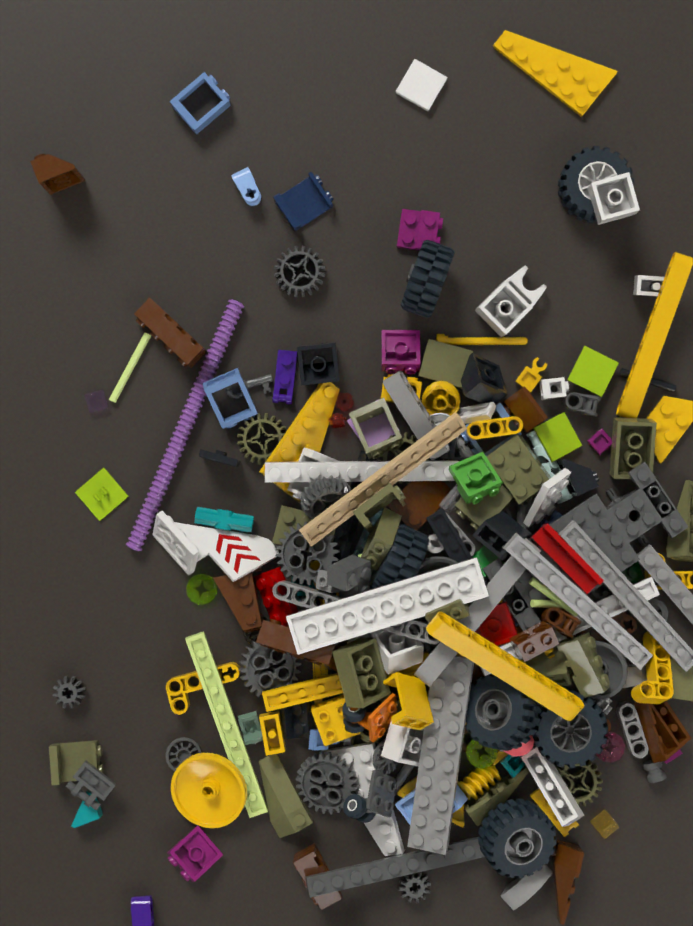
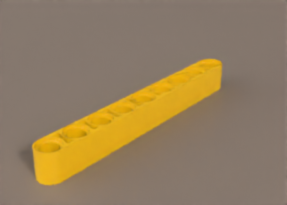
(654, 335)
(504, 666)

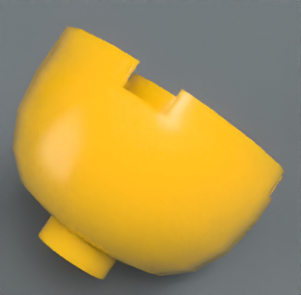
(441, 398)

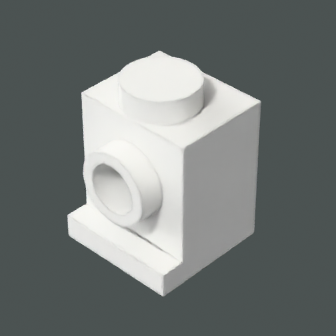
(545, 388)

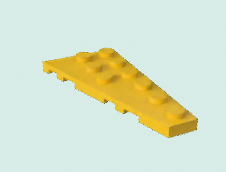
(564, 75)
(306, 430)

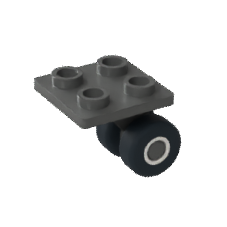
(379, 799)

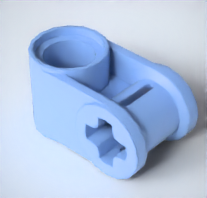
(246, 184)

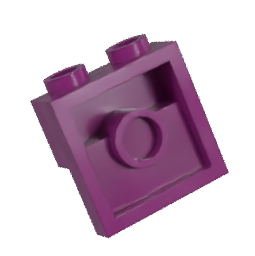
(418, 227)
(400, 351)
(194, 854)

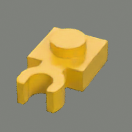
(529, 376)

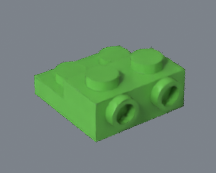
(475, 478)

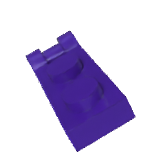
(285, 376)

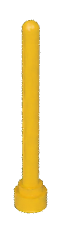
(482, 340)

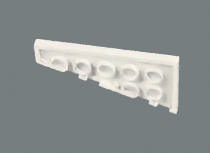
(383, 829)

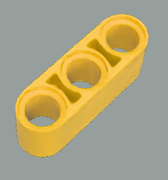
(503, 428)

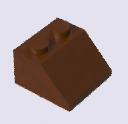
(526, 408)

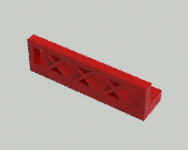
(566, 558)

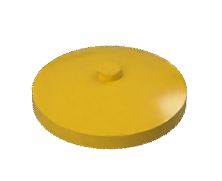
(208, 790)

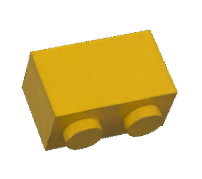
(272, 733)

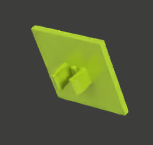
(593, 371)
(557, 437)
(101, 494)

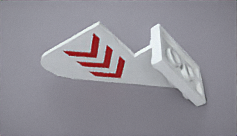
(232, 551)

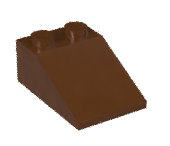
(421, 501)

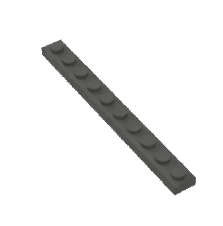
(391, 867)

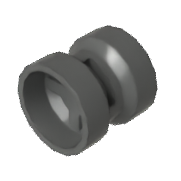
(655, 772)

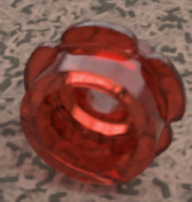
(349, 402)
(337, 420)

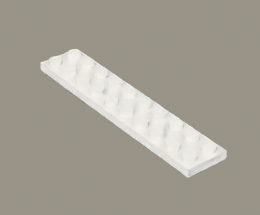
(386, 606)

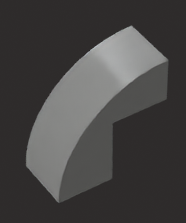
(524, 888)

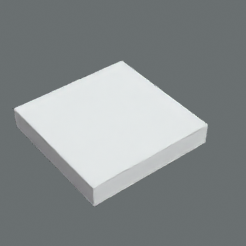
(421, 85)

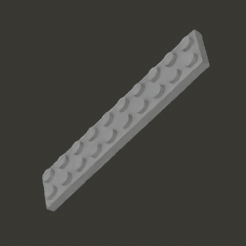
(441, 758)

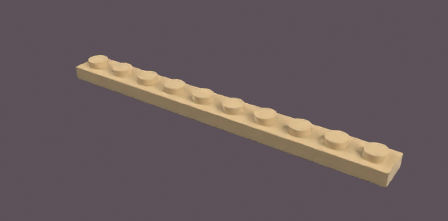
(389, 473)

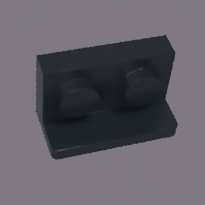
(297, 721)

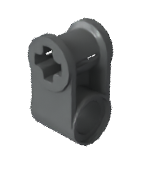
(585, 404)

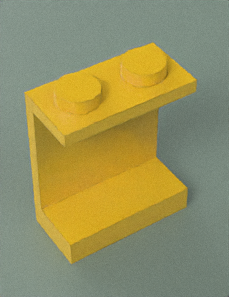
(413, 700)

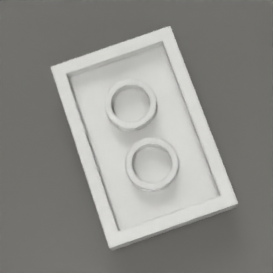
(547, 497)

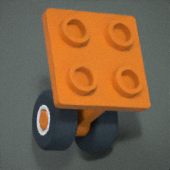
(376, 722)

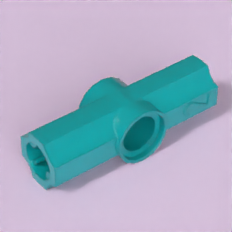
(224, 519)

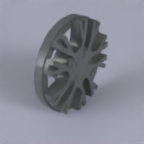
(182, 753)
(379, 765)

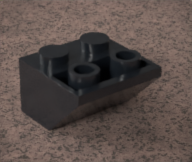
(497, 531)

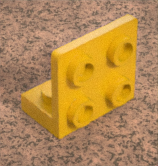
(329, 720)

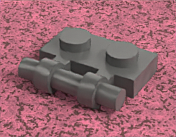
(93, 780)

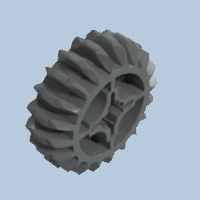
(308, 276)
(322, 495)

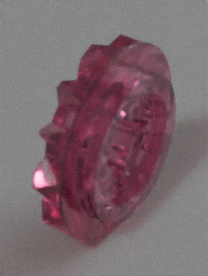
(617, 752)

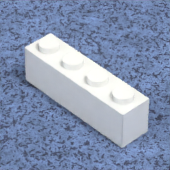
(553, 788)

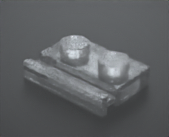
(450, 500)

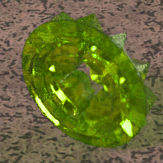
(196, 581)
(485, 760)

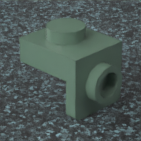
(250, 727)

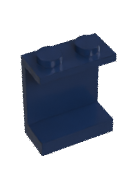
(304, 202)

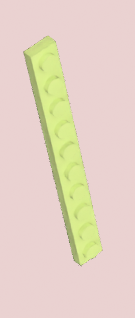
(225, 720)

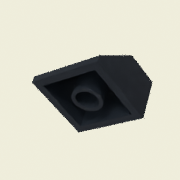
(318, 363)
(483, 380)
(581, 477)

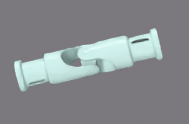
(541, 454)

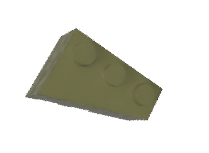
(585, 664)

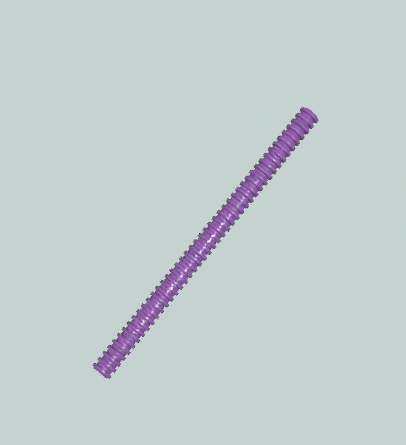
(184, 426)

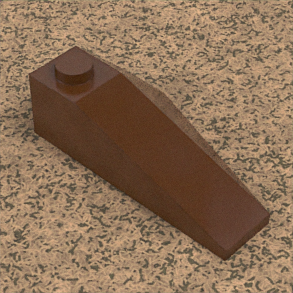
(566, 865)

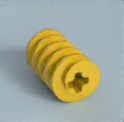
(479, 780)

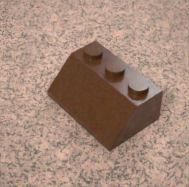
(55, 173)

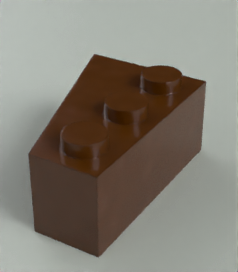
(242, 600)
(661, 730)

